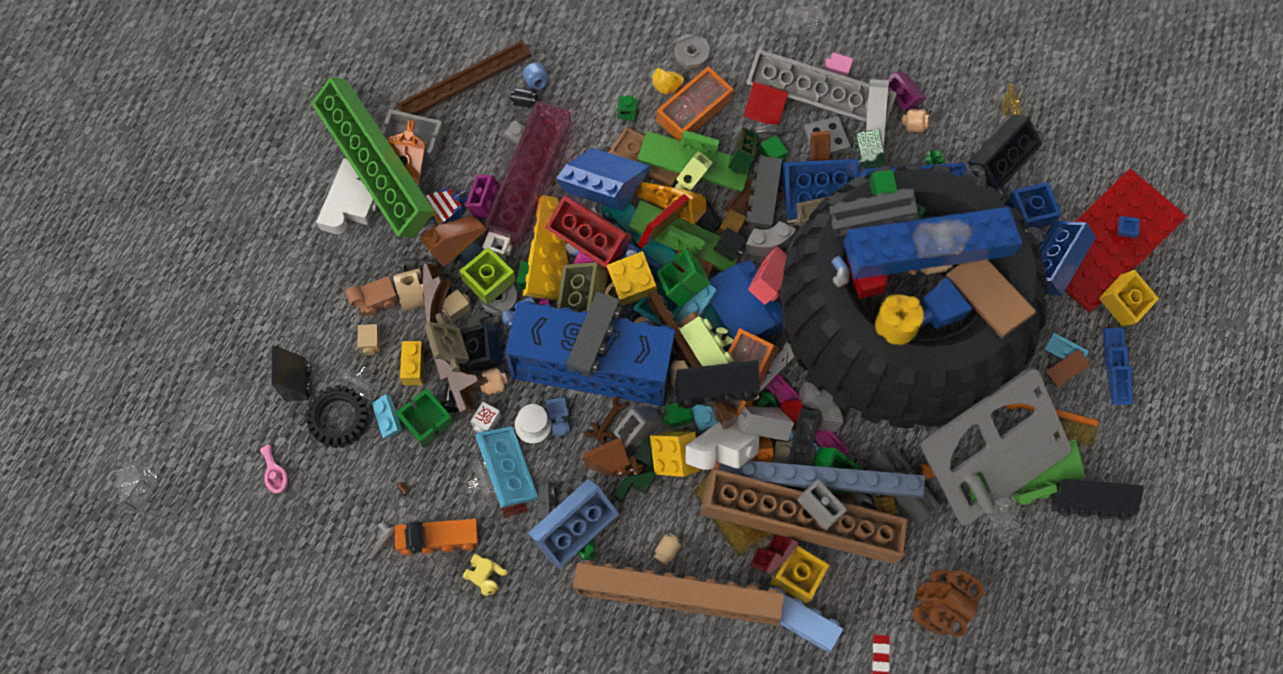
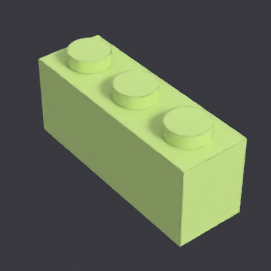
(704, 343)

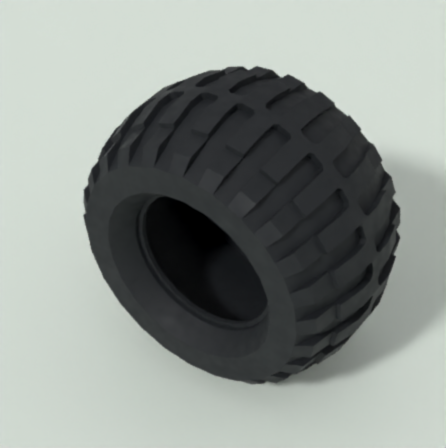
(925, 378)

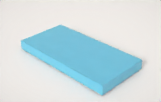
(506, 466)

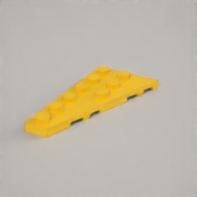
(546, 255)

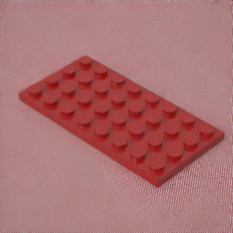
(1115, 254)

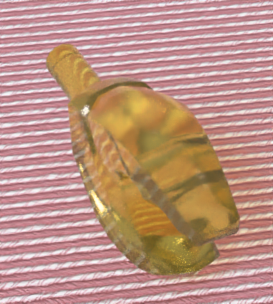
(1010, 100)

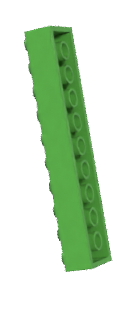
(372, 158)

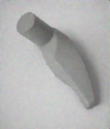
(384, 538)

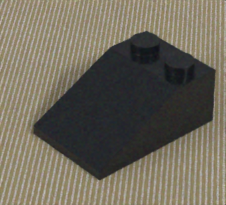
(482, 347)
(290, 375)

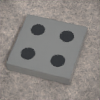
(838, 138)

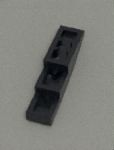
(803, 439)

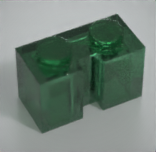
(870, 149)

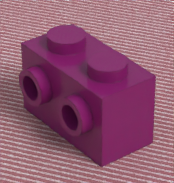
(907, 92)
(482, 195)

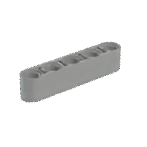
(877, 107)

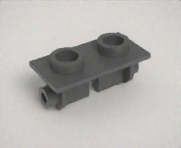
(412, 264)
(547, 493)

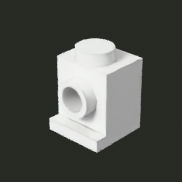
(495, 241)

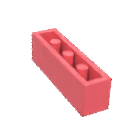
(769, 276)

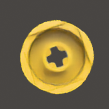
(899, 319)

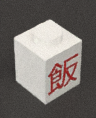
(485, 418)

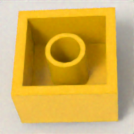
(632, 278)
(1129, 298)
(670, 453)
(800, 575)

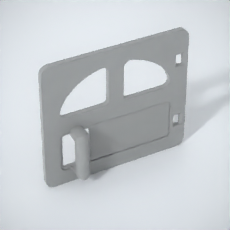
(1007, 459)

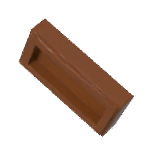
(820, 146)
(1068, 368)

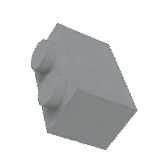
(821, 504)

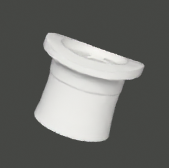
(532, 424)

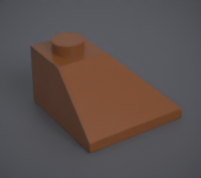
(608, 459)

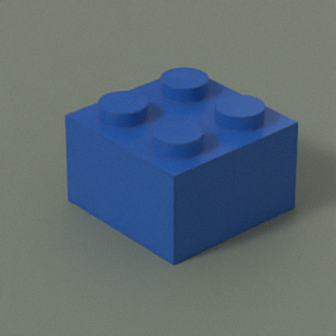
(1036, 205)

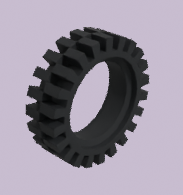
(327, 397)

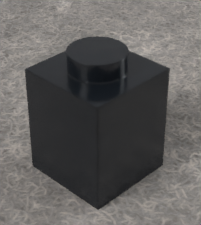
(730, 244)

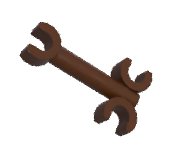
(600, 434)

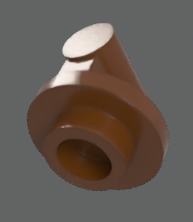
(635, 469)

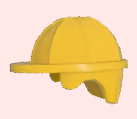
(666, 82)

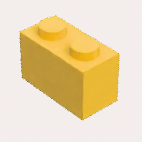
(412, 363)

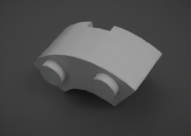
(764, 241)
(822, 402)

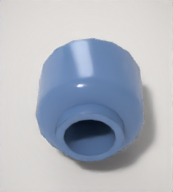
(535, 76)

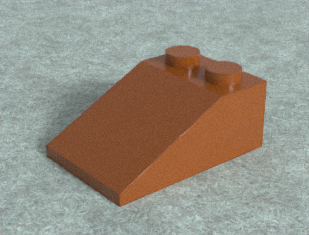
(451, 238)

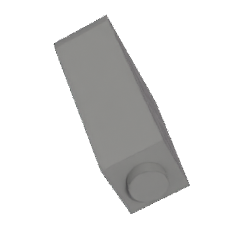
(765, 422)
(638, 424)

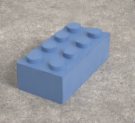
(573, 523)

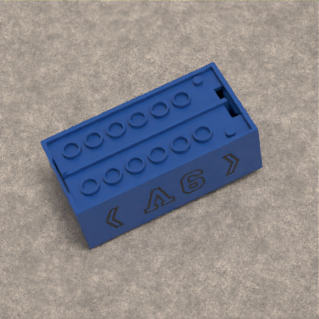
(631, 367)

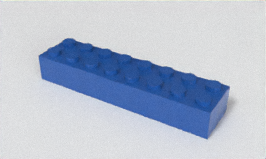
(893, 250)

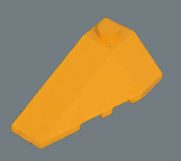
(664, 196)

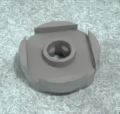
(689, 60)
(498, 307)

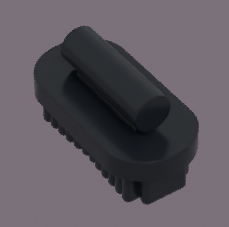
(710, 219)

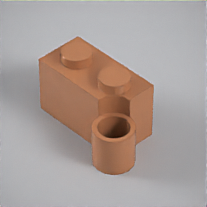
(372, 296)

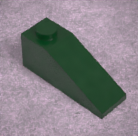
(743, 151)

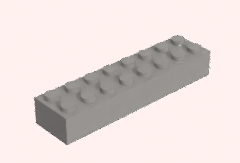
(814, 86)

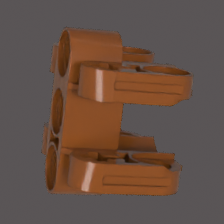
(947, 601)

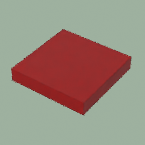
(765, 103)

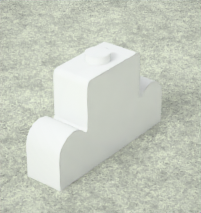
(346, 201)
(722, 445)

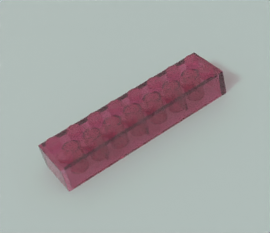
(528, 172)

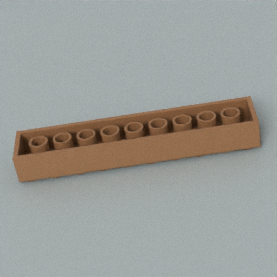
(779, 512)
(679, 594)

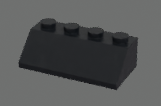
(1007, 150)
(717, 384)
(1097, 498)

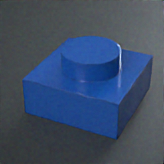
(1128, 227)

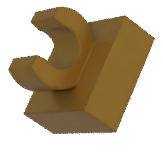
(885, 505)

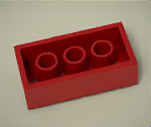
(588, 231)

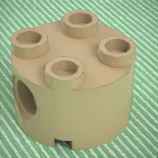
(410, 289)

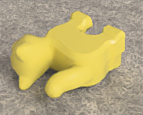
(483, 571)

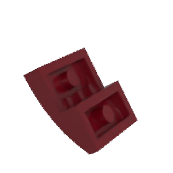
(775, 555)

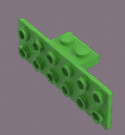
(676, 154)
(681, 236)
(1045, 483)

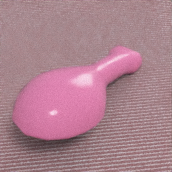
(275, 476)

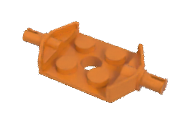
(411, 147)

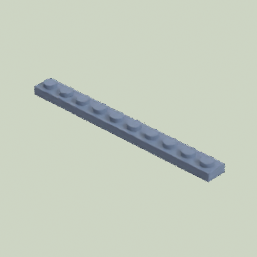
(831, 478)

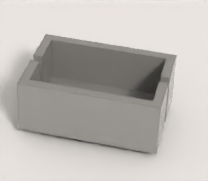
(427, 129)

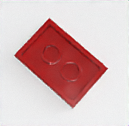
(663, 220)

